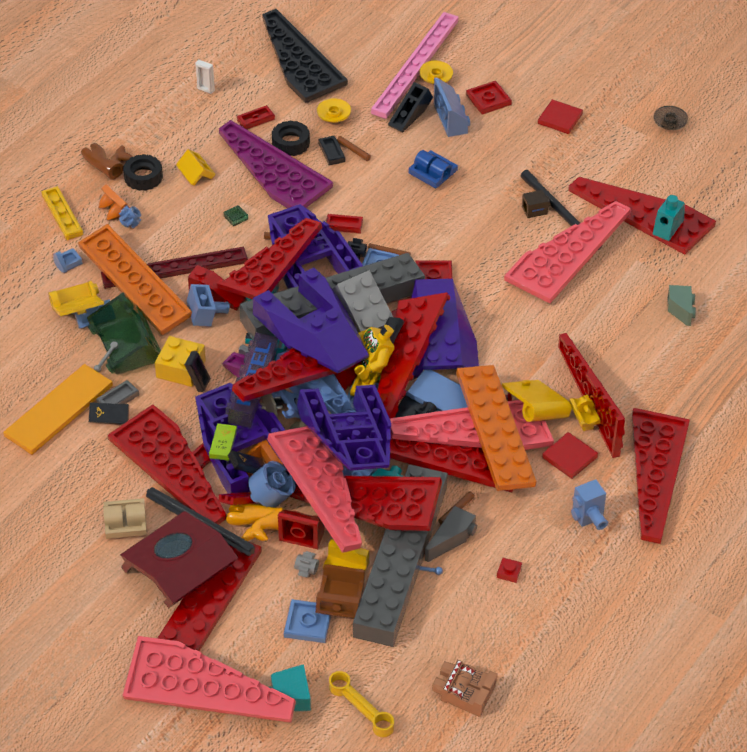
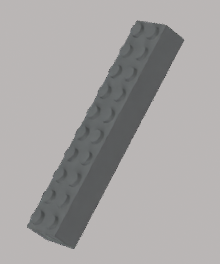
(393, 277)
(394, 575)

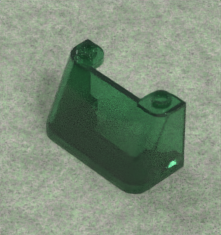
(125, 324)

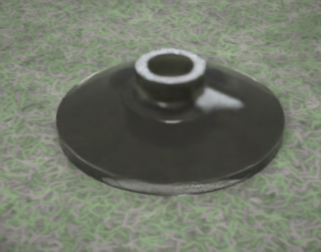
(670, 117)

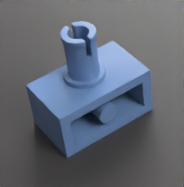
(203, 306)
(589, 504)

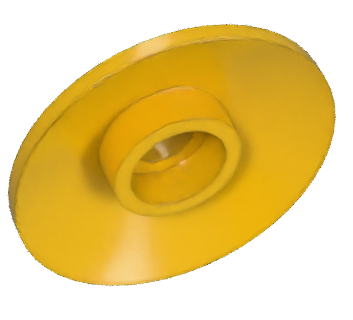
(436, 69)
(333, 110)

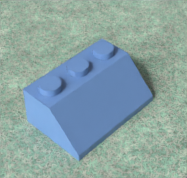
(450, 109)

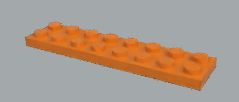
(135, 279)
(496, 428)

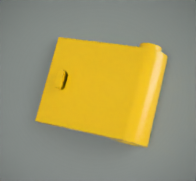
(75, 299)
(539, 400)

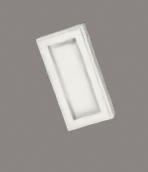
(205, 76)

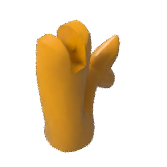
(258, 515)

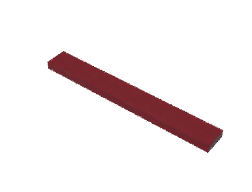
(186, 264)

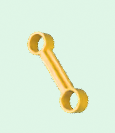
(361, 704)

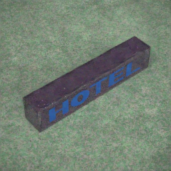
(261, 352)

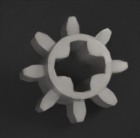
(306, 564)

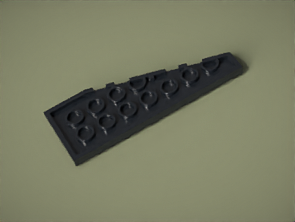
(302, 63)

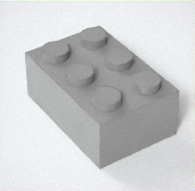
(363, 301)

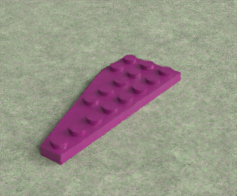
(277, 172)

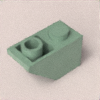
(680, 303)

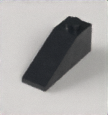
(411, 107)

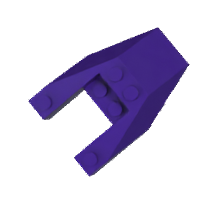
(325, 244)
(322, 334)
(211, 410)
(356, 438)

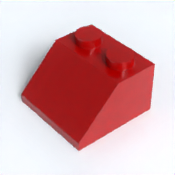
(300, 529)

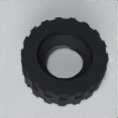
(293, 128)
(143, 182)

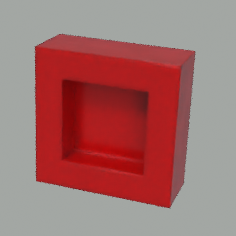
(509, 570)

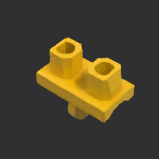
(585, 412)

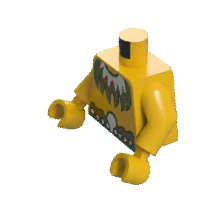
(379, 348)

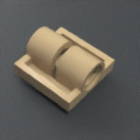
(124, 518)

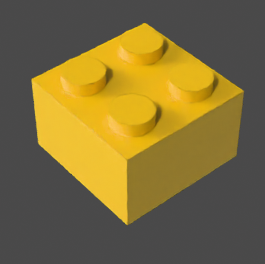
(172, 358)

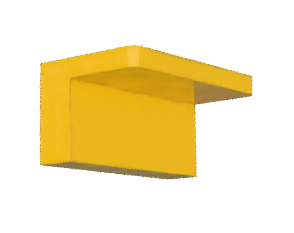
(194, 167)
(354, 559)

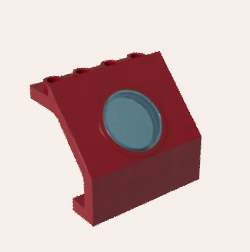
(180, 556)

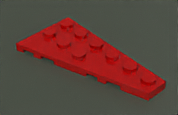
(271, 264)

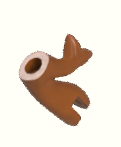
(110, 167)

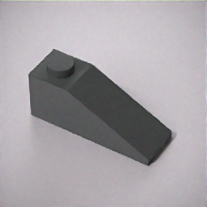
(452, 533)

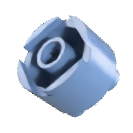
(271, 484)

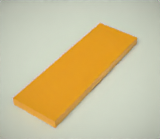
(57, 409)

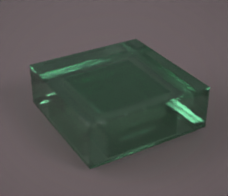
(235, 215)

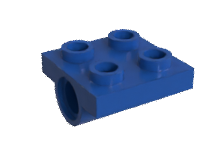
(432, 168)

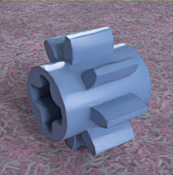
(130, 216)

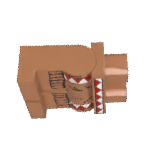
(465, 686)

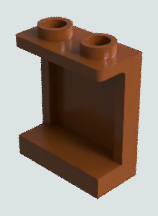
(340, 591)

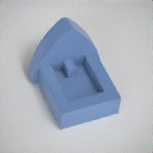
(67, 260)

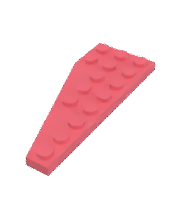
(555, 264)
(457, 428)
(321, 482)
(183, 677)

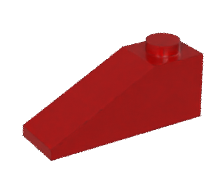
(208, 277)

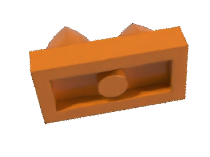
(108, 198)

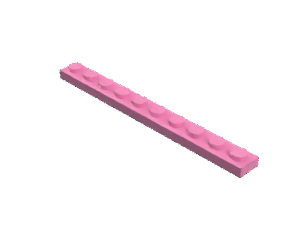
(411, 68)

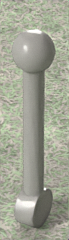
(114, 345)

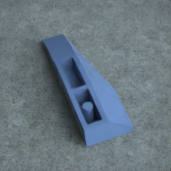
(331, 391)

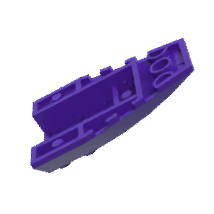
(453, 341)

